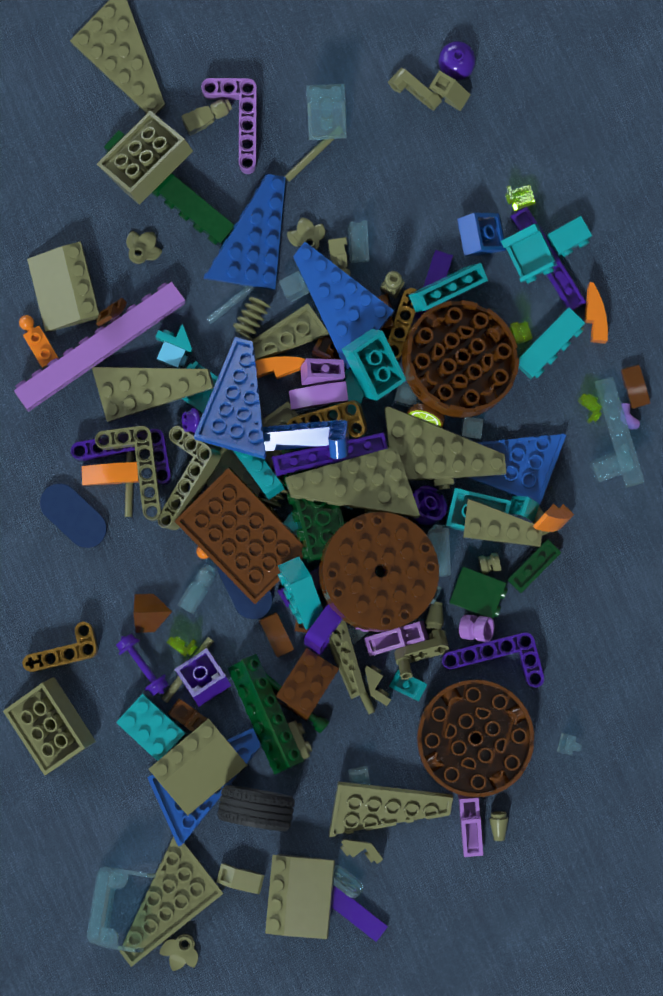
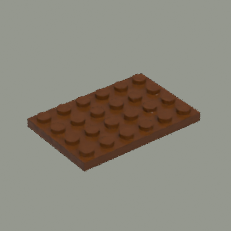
(240, 534)

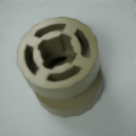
(489, 563)

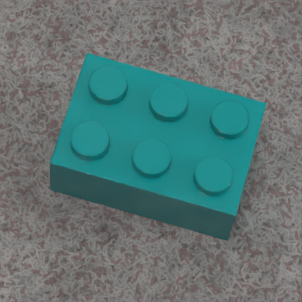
(374, 364)
(458, 506)
(300, 591)
(151, 727)

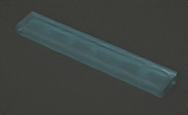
(619, 432)

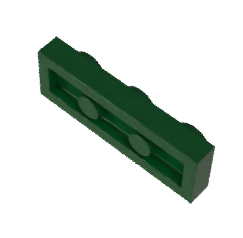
(534, 566)

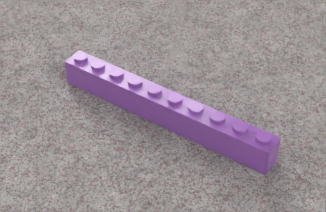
(100, 346)

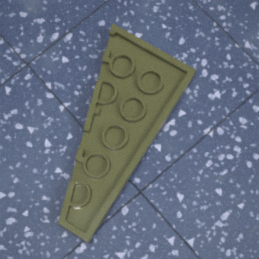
(139, 389)
(378, 807)

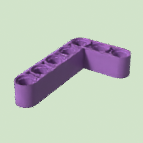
(244, 116)

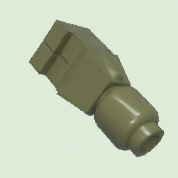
(204, 116)
(338, 253)
(392, 284)

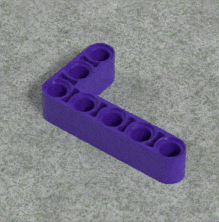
(158, 447)
(320, 632)
(498, 652)

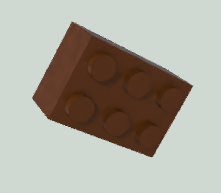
(306, 684)

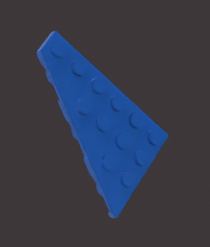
(252, 248)
(341, 301)
(234, 408)
(527, 465)
(180, 824)

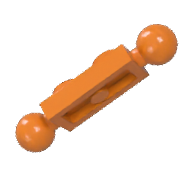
(37, 341)

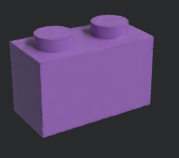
(322, 371)

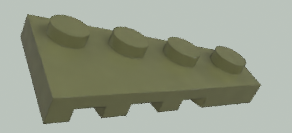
(289, 333)
(346, 661)

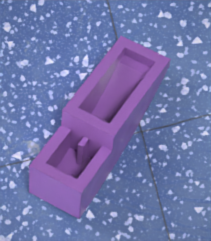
(318, 395)
(396, 638)
(470, 826)

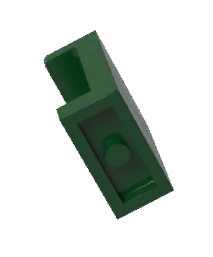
(478, 593)

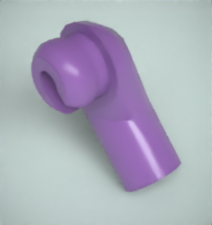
(631, 421)

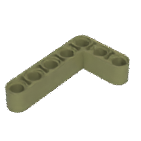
(142, 464)
(189, 477)

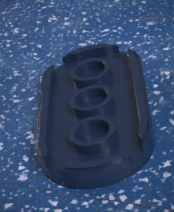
(73, 515)
(242, 603)

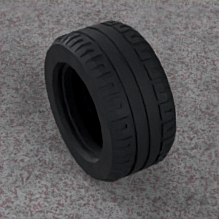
(256, 808)

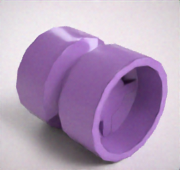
(476, 627)

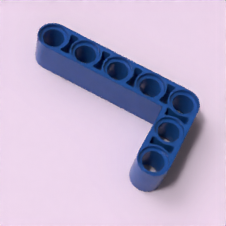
(312, 434)

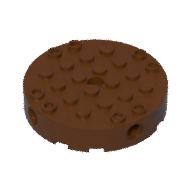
(456, 385)
(407, 566)
(504, 734)

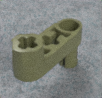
(403, 79)
(433, 647)

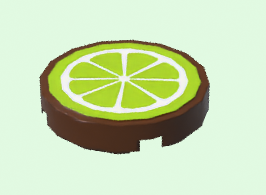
(426, 414)

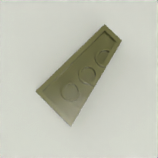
(493, 525)

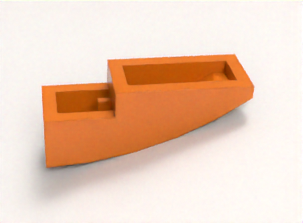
(596, 315)
(279, 366)
(110, 473)
(553, 519)

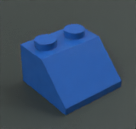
(481, 234)

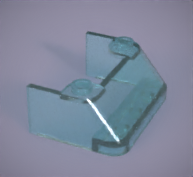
(98, 927)

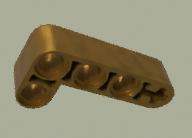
(400, 324)
(343, 414)
(59, 652)

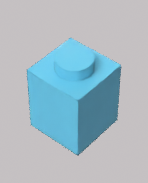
(172, 356)

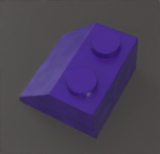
(202, 677)

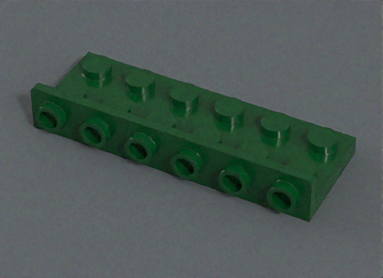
(315, 520)
(265, 714)

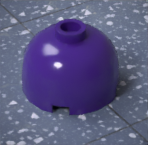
(457, 60)
(430, 505)

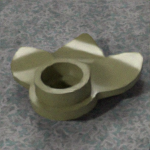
(306, 232)
(145, 245)
(178, 954)

